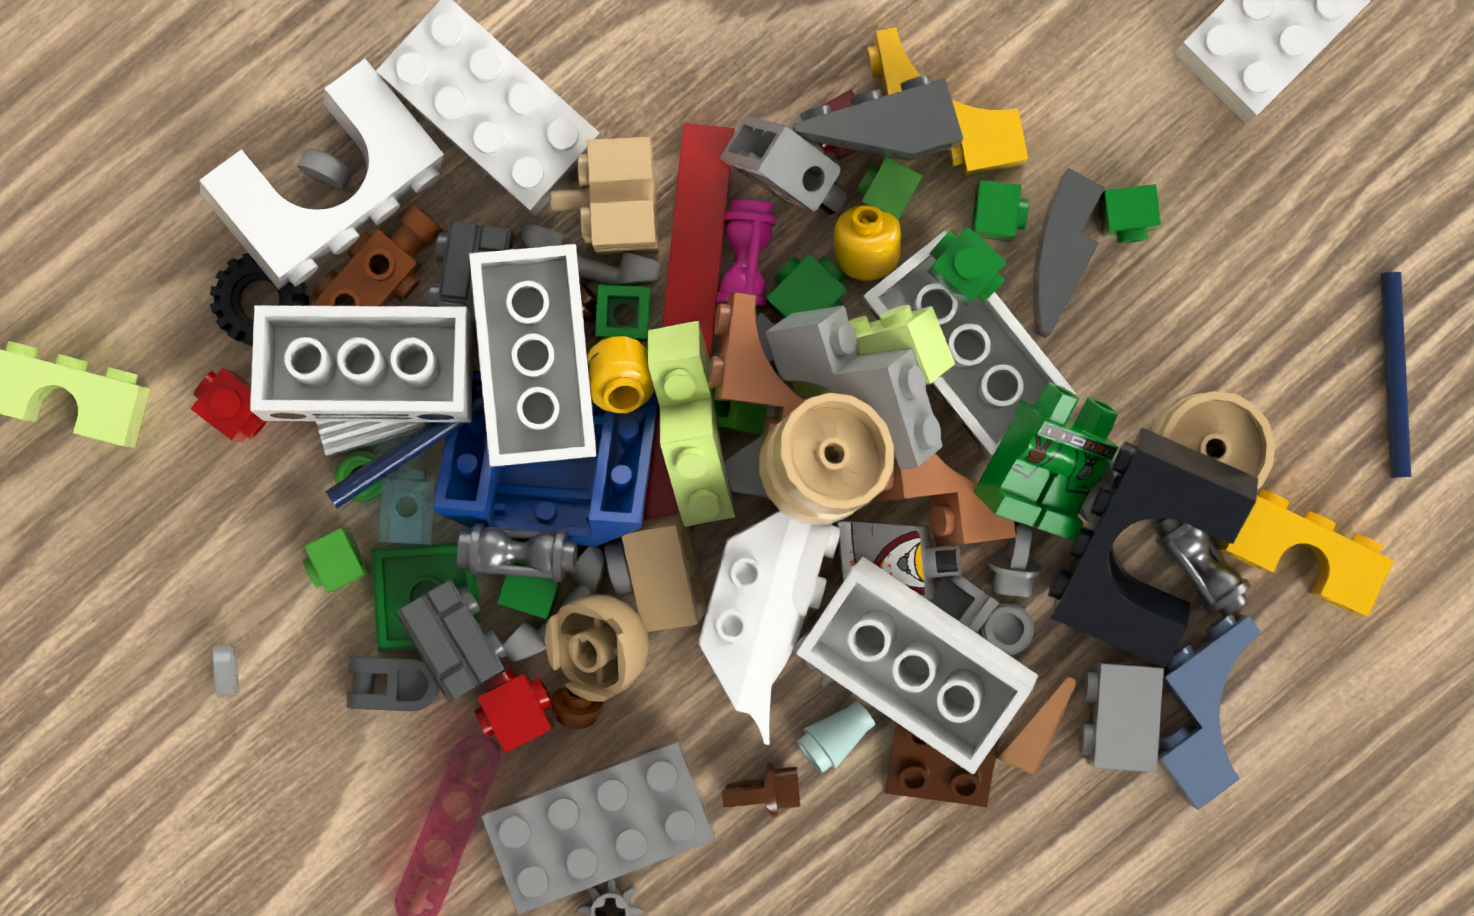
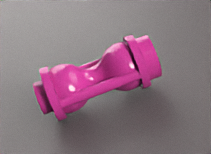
(748, 233)

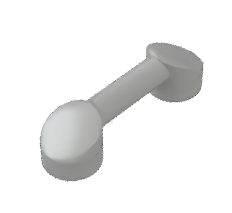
(633, 268)
(588, 573)

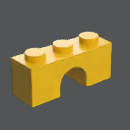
(1348, 569)

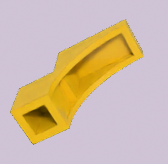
(991, 137)

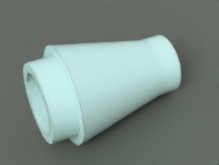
(835, 736)

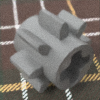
(622, 900)

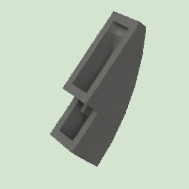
(1063, 248)

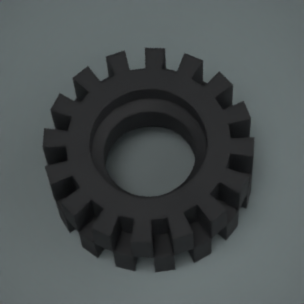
(229, 291)

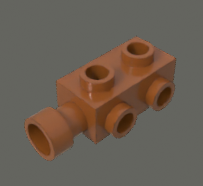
(399, 248)

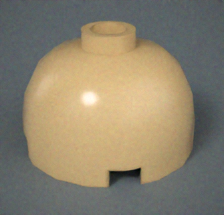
(597, 646)

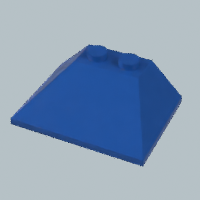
(585, 496)

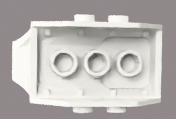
(760, 606)

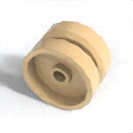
(1230, 425)
(826, 459)

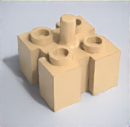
(615, 196)

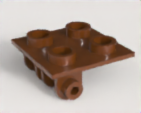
(928, 774)

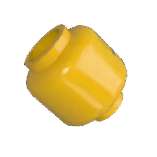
(867, 243)
(619, 374)

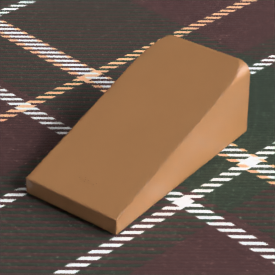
(1032, 737)

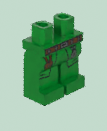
(1049, 461)

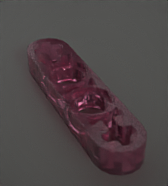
(443, 827)

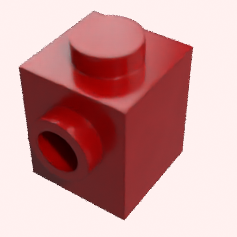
(225, 405)
(514, 709)

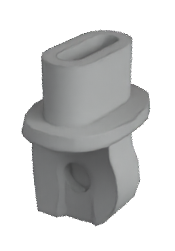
(1015, 569)

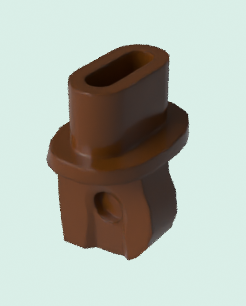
(777, 790)

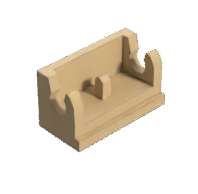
(665, 574)

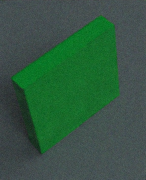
(406, 575)

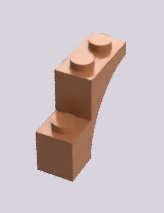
(743, 369)
(955, 512)

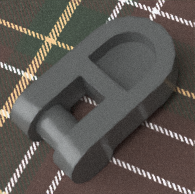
(408, 684)

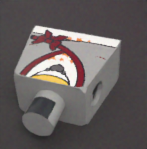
(785, 165)
(900, 551)

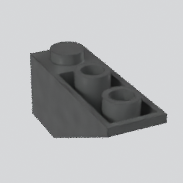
(896, 126)

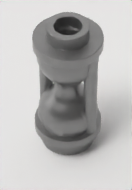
(493, 550)
(1216, 581)

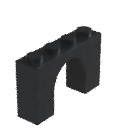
(1152, 482)

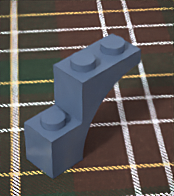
(1196, 679)

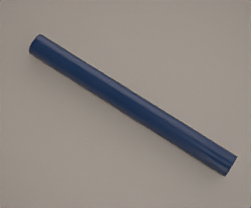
(1396, 374)
(398, 456)

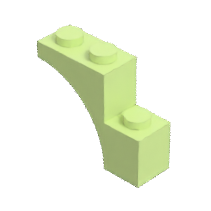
(689, 423)

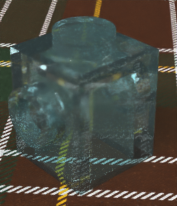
(397, 524)

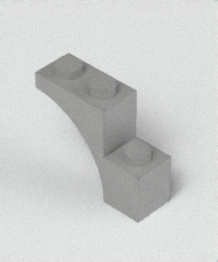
(823, 351)

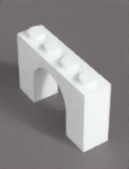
(291, 238)

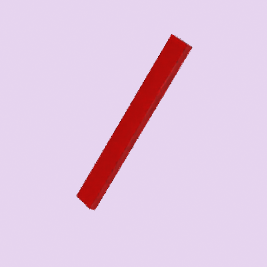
(692, 266)

